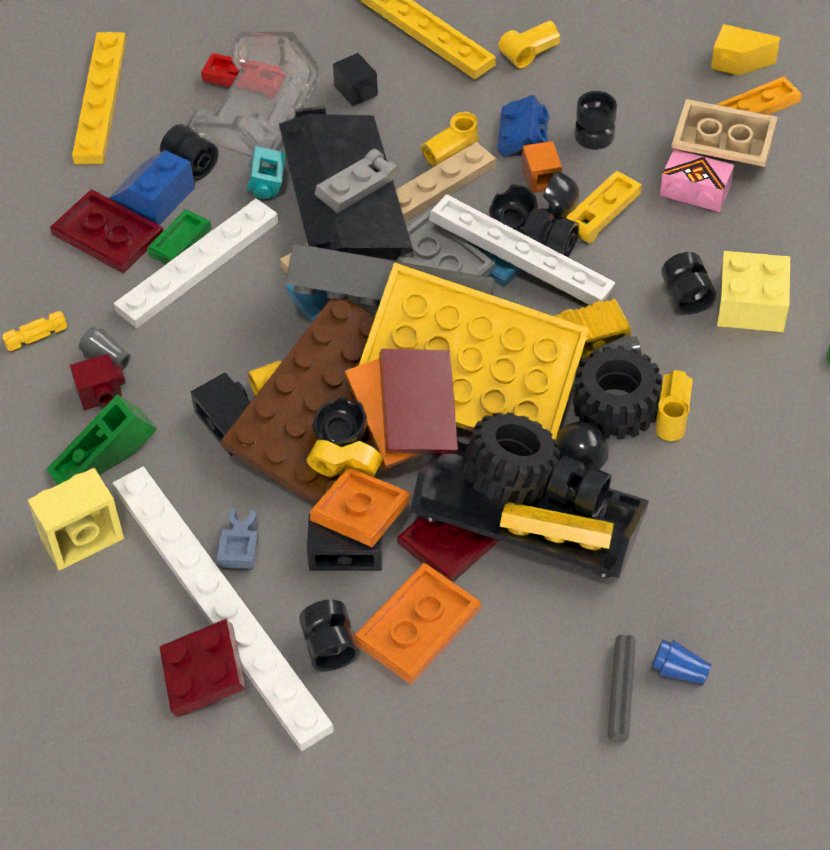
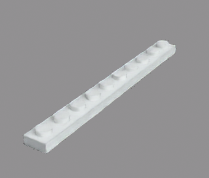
(217, 601)

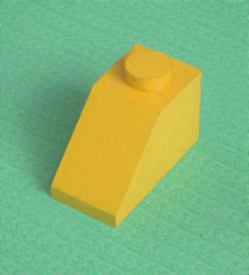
(743, 50)

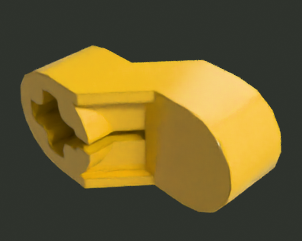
(334, 460)

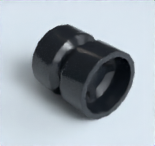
(595, 120)
(188, 145)
(555, 234)
(688, 283)
(590, 491)
(328, 635)

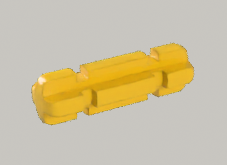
(34, 330)

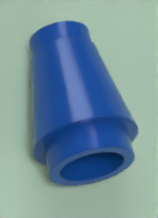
(680, 663)

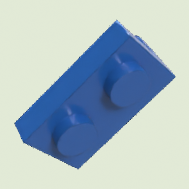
(522, 124)

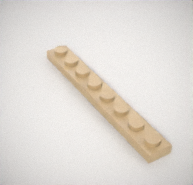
(437, 182)

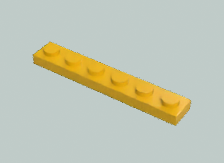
(435, 35)
(99, 98)

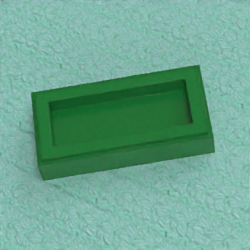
(179, 236)

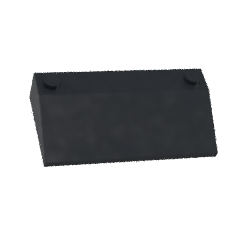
(322, 147)
(448, 497)

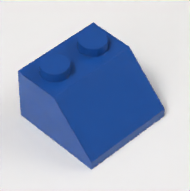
(156, 187)

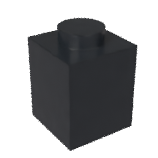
(355, 79)

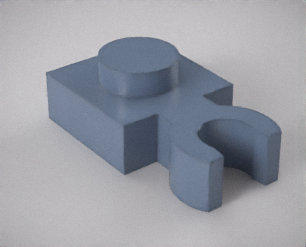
(239, 544)

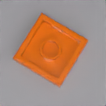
(360, 506)

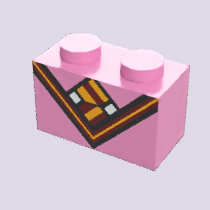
(696, 180)

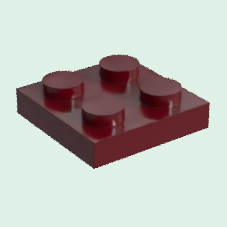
(202, 667)

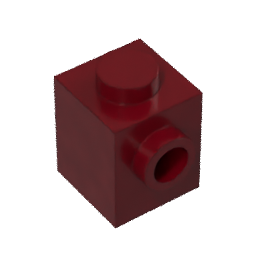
(97, 381)

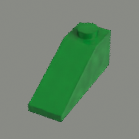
(105, 441)

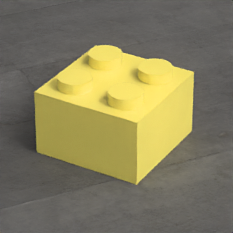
(753, 291)
(76, 518)

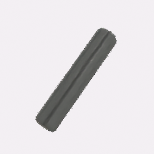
(622, 688)

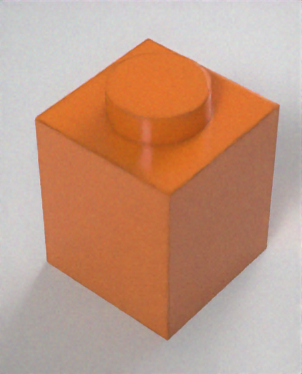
(540, 164)

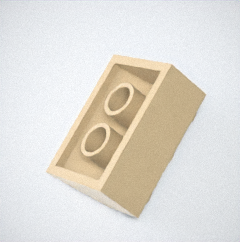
(725, 132)

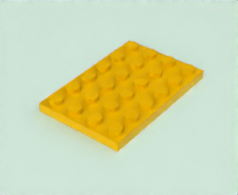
(498, 349)

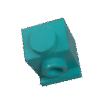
(262, 177)

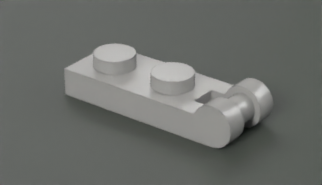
(356, 181)

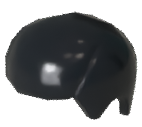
(561, 195)
(513, 206)
(340, 422)
(584, 443)

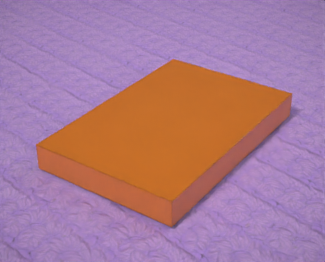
(366, 389)
(417, 623)

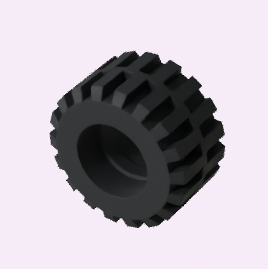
(619, 371)
(510, 458)

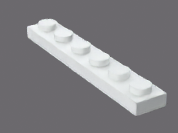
(521, 251)
(195, 263)

